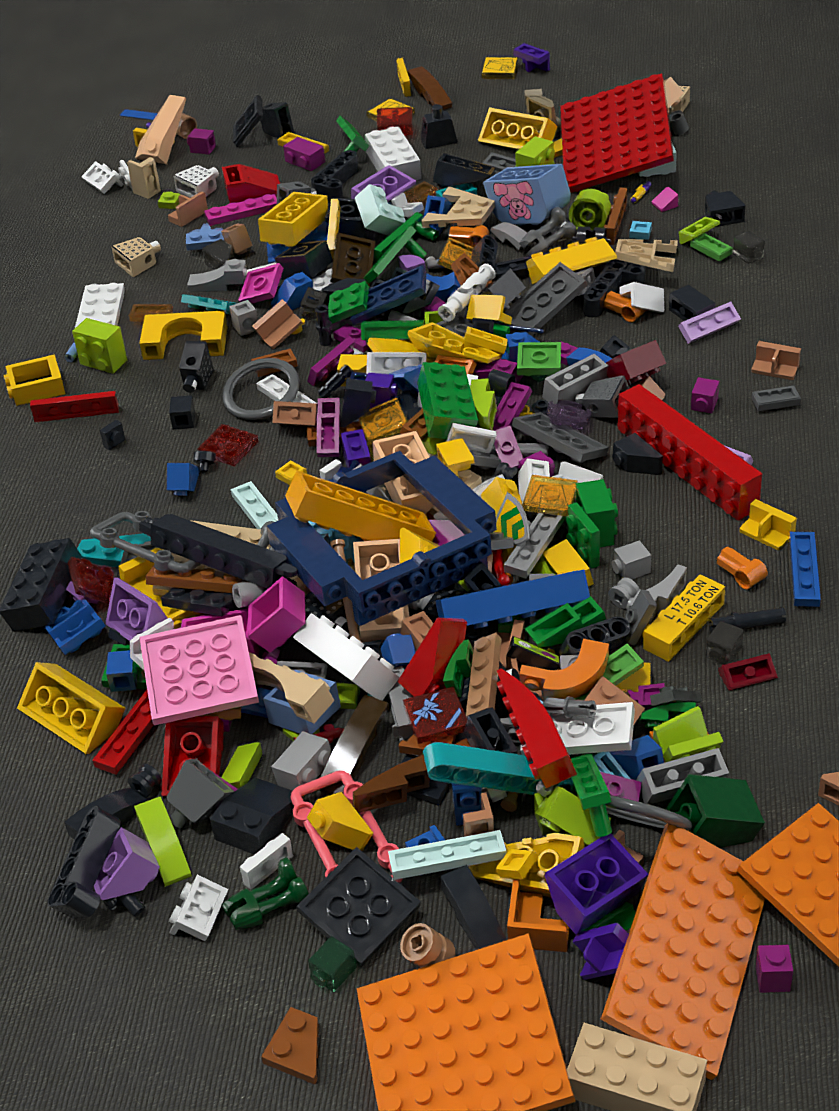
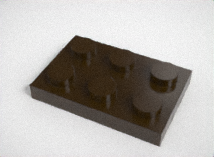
(351, 257)

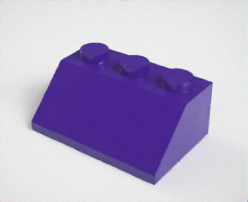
(594, 882)

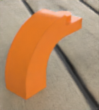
(574, 679)

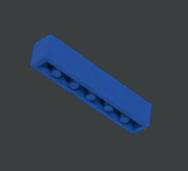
(516, 599)

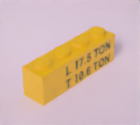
(683, 617)

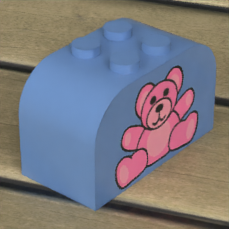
(528, 193)

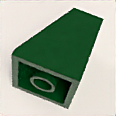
(719, 809)

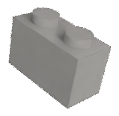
(302, 761)

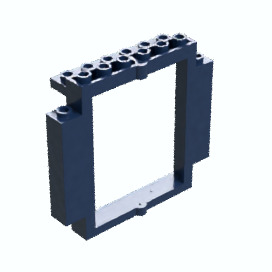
(409, 581)

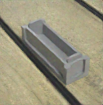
(396, 696)

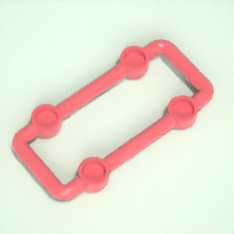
(302, 809)

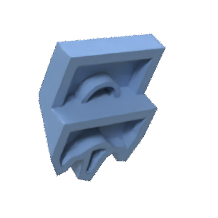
(202, 237)

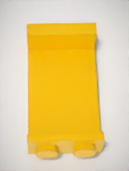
(135, 573)

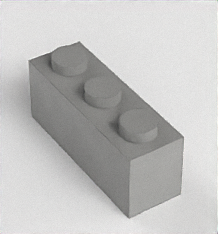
(574, 379)
(665, 779)

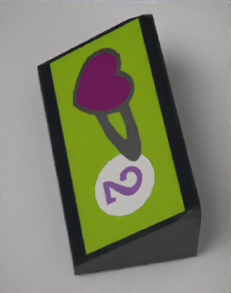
(532, 654)

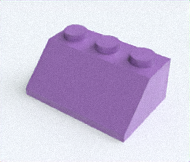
(389, 179)
(131, 610)

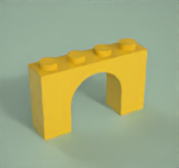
(163, 327)

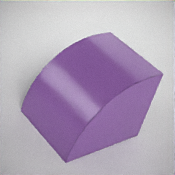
(410, 262)

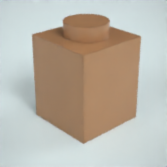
(237, 237)

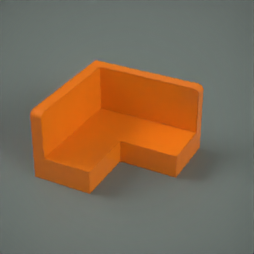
(526, 918)

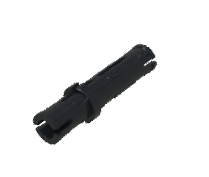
(750, 619)

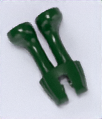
(246, 906)

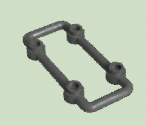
(110, 539)

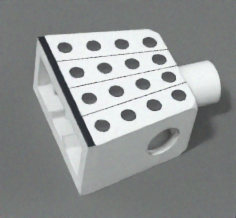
(196, 180)

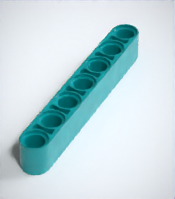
(483, 768)

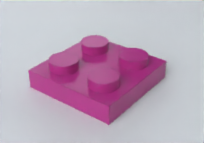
(261, 283)

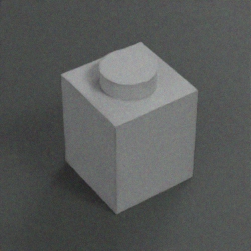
(632, 560)

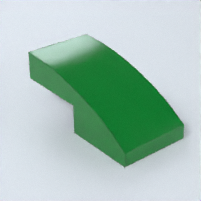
(459, 667)

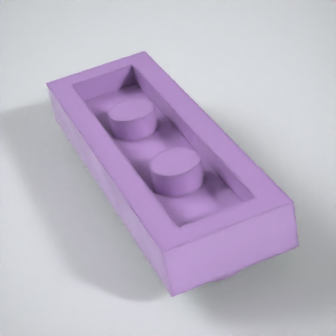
(709, 322)

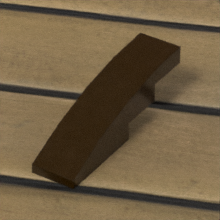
(355, 740)

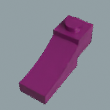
(328, 427)

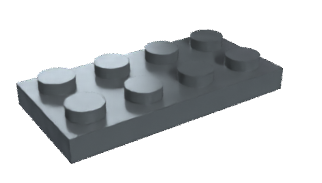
(546, 298)
(560, 437)

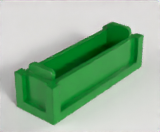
(388, 329)

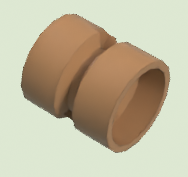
(186, 126)
(425, 946)

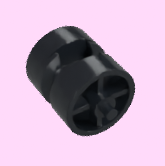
(585, 233)

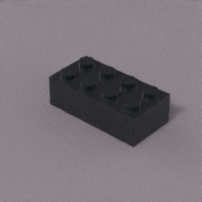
(39, 585)

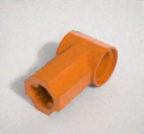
(468, 235)
(622, 305)
(746, 572)

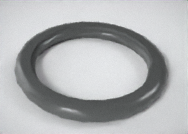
(252, 366)
(645, 813)

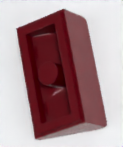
(748, 672)

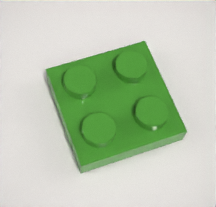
(538, 358)

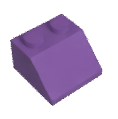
(126, 867)

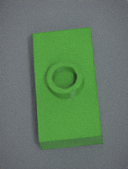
(711, 247)

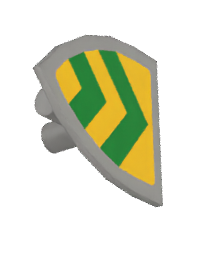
(513, 520)

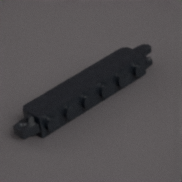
(218, 550)

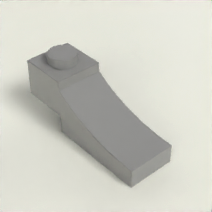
(217, 280)
(665, 590)

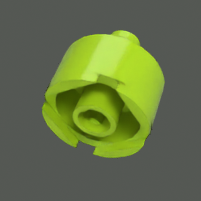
(590, 209)

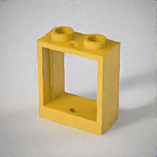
(36, 389)

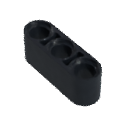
(485, 252)
(601, 632)

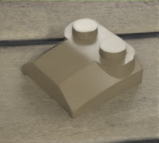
(543, 107)

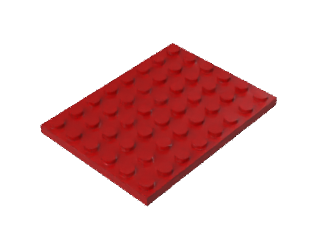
(616, 133)

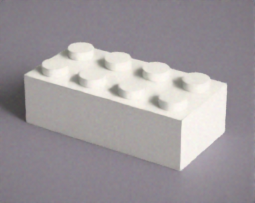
(393, 149)
(347, 656)

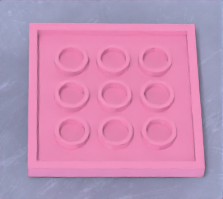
(198, 670)

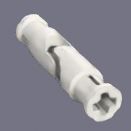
(461, 296)

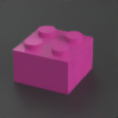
(276, 614)

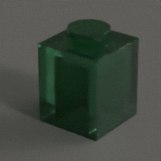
(332, 964)

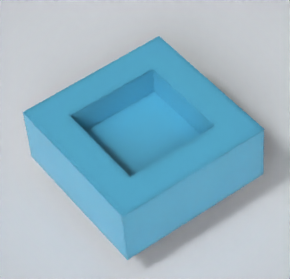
(640, 230)

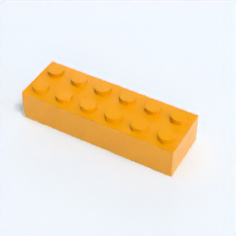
(352, 510)

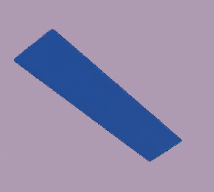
(139, 114)

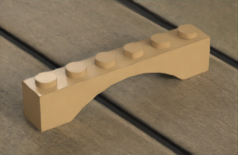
(305, 695)

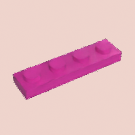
(240, 210)

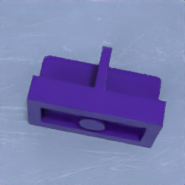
(533, 57)
(355, 447)
(601, 949)

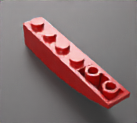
(537, 731)

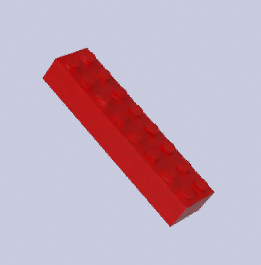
(690, 451)

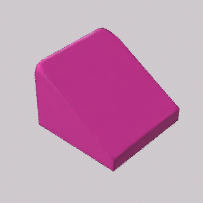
(666, 200)

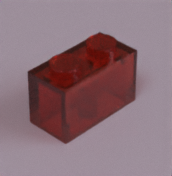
(395, 117)

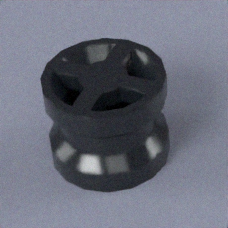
(507, 471)
(145, 780)

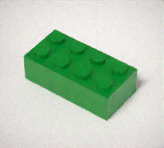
(445, 398)

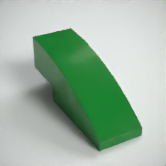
(559, 623)

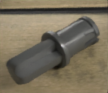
(570, 707)

